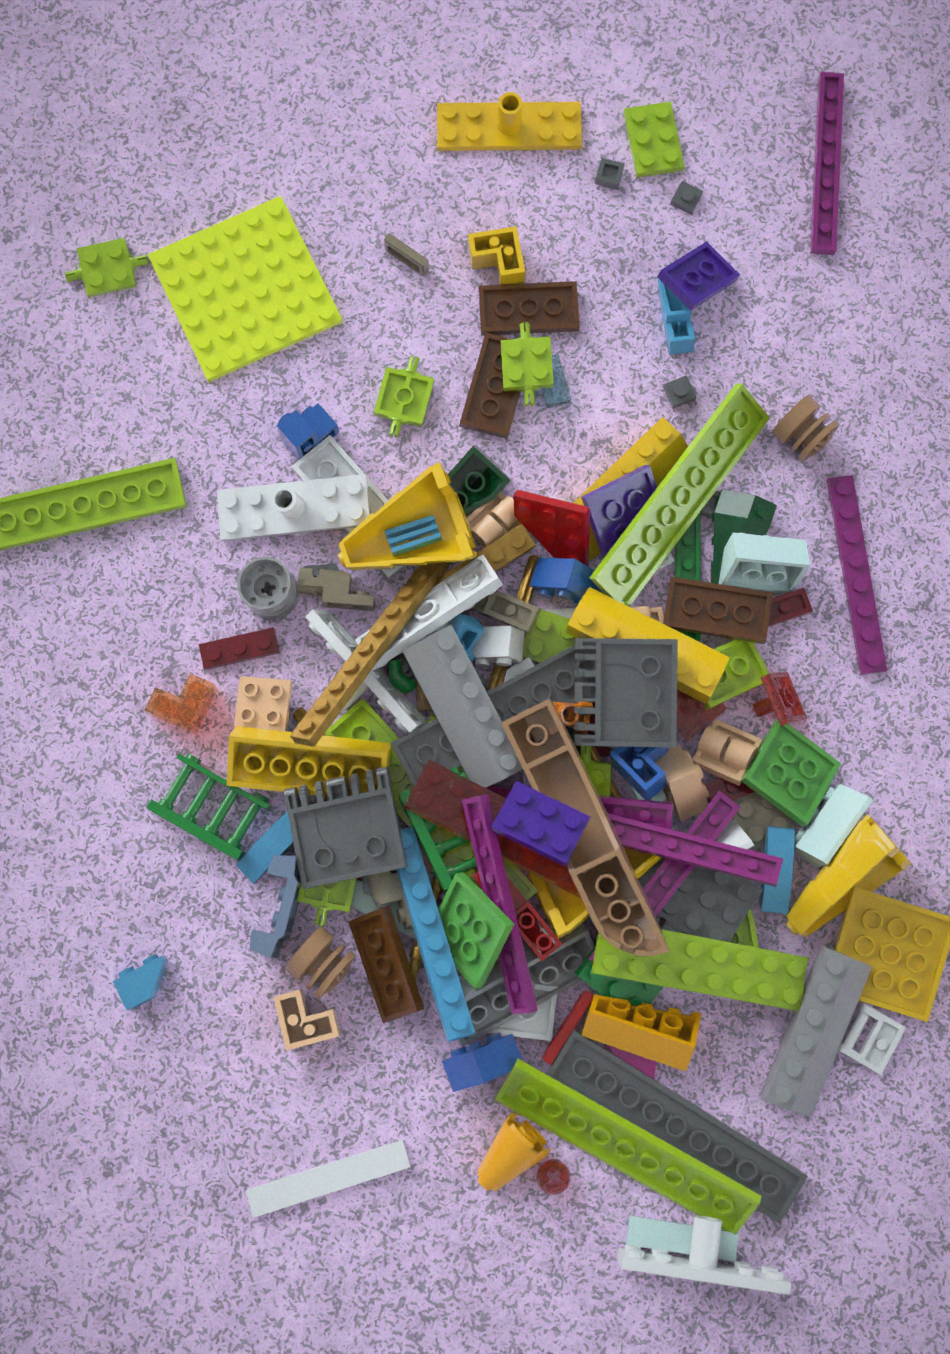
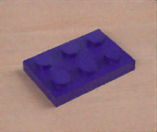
(698, 275)
(540, 823)

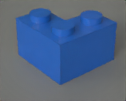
(306, 430)
(562, 578)
(639, 768)
(481, 1063)

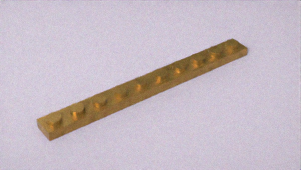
(367, 654)

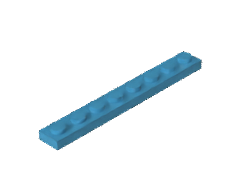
(433, 942)

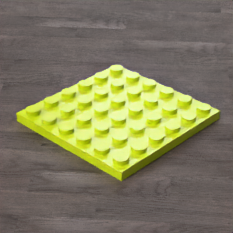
(245, 288)

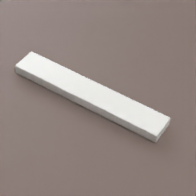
(328, 1178)

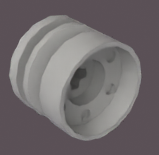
(254, 587)

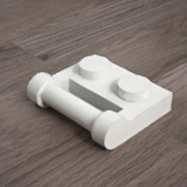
(879, 1042)

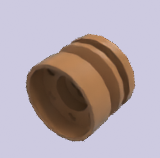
(805, 428)
(320, 962)

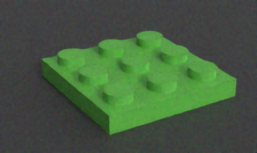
(791, 772)
(473, 929)

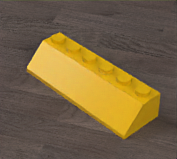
(657, 448)
(604, 617)
(275, 763)

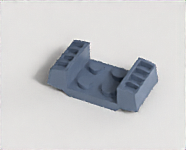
(268, 943)

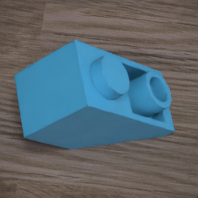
(141, 984)

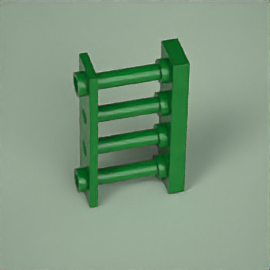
(187, 819)
(435, 851)

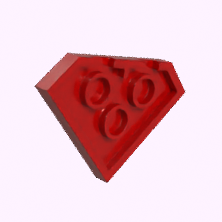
(555, 524)

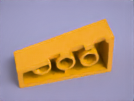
(644, 1031)

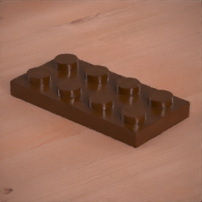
(545, 306)
(487, 404)
(718, 610)
(386, 964)

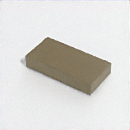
(406, 254)

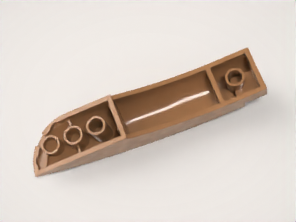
(599, 860)

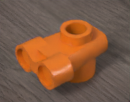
(571, 718)

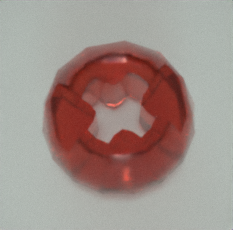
(564, 1174)

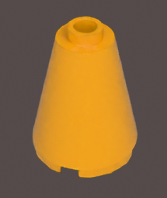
(511, 1153)

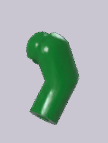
(398, 679)

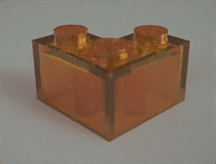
(186, 710)

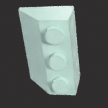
(764, 562)
(830, 824)

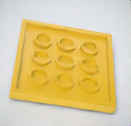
(902, 946)

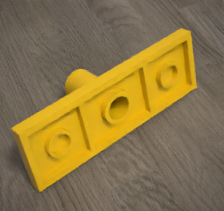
(509, 125)

